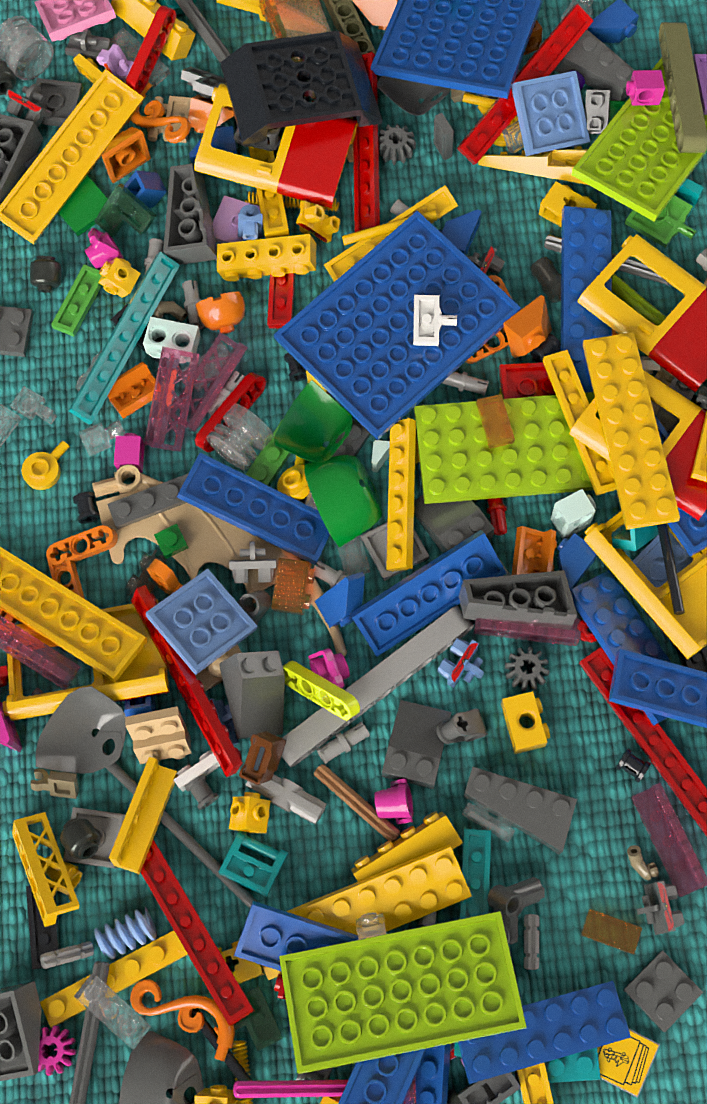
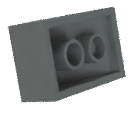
(451, 521)
(255, 692)
(414, 745)
(19, 1031)

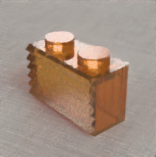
(292, 586)

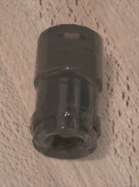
(548, 278)

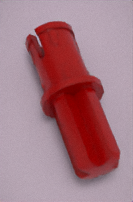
(497, 515)

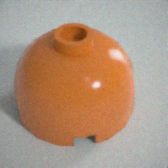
(222, 312)

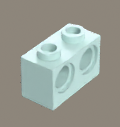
(174, 334)
(573, 513)

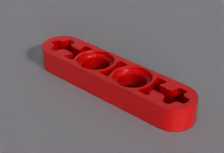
(151, 48)
(248, 390)

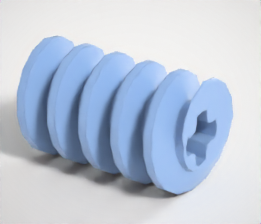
(126, 934)

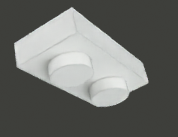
(207, 764)

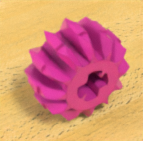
(56, 1061)

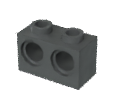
(489, 1090)

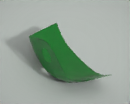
(311, 422)
(340, 499)

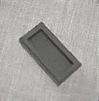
(443, 136)

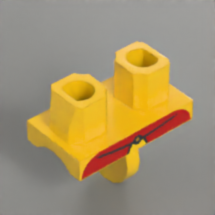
(315, 221)

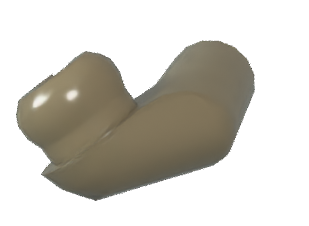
(172, 308)
(637, 862)

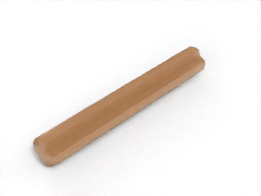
(356, 802)

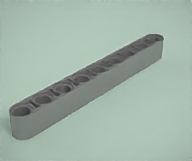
(378, 683)

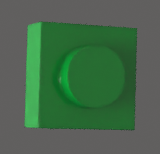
(171, 541)

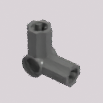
(511, 902)

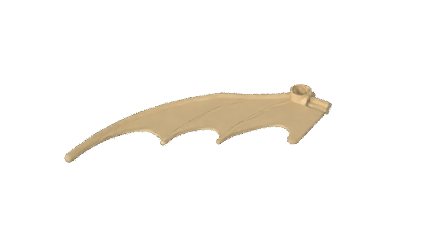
(205, 534)

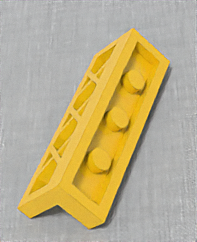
(143, 817)
(36, 874)

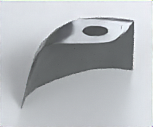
(407, 94)
(67, 737)
(155, 1068)

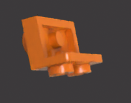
(132, 390)
(533, 551)

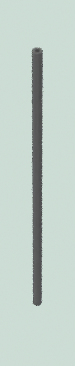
(181, 834)

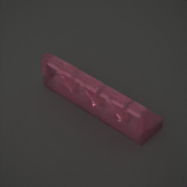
(217, 382)
(163, 396)
(529, 632)
(36, 654)
(670, 840)

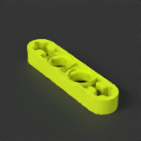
(320, 690)

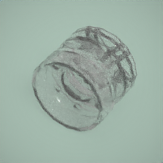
(24, 48)
(243, 433)

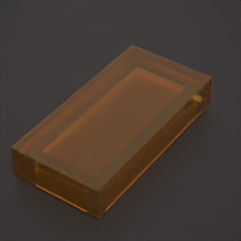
(495, 421)
(611, 931)

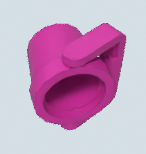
(101, 248)
(330, 666)
(395, 802)

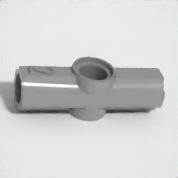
(290, 798)

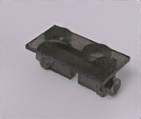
(143, 575)

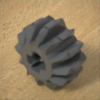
(396, 144)
(529, 659)

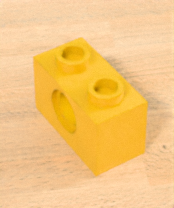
(525, 738)

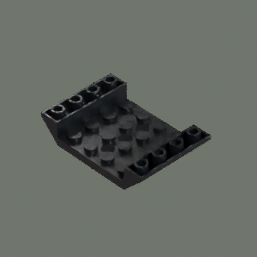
(270, 96)

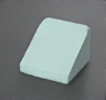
(379, 454)

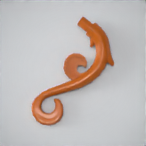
(154, 111)
(185, 1020)

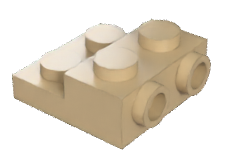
(159, 735)

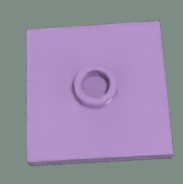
(226, 220)

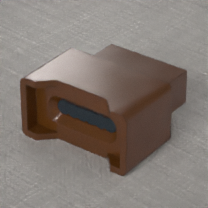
(262, 757)

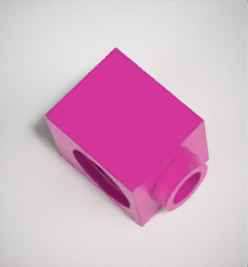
(645, 87)
(129, 451)

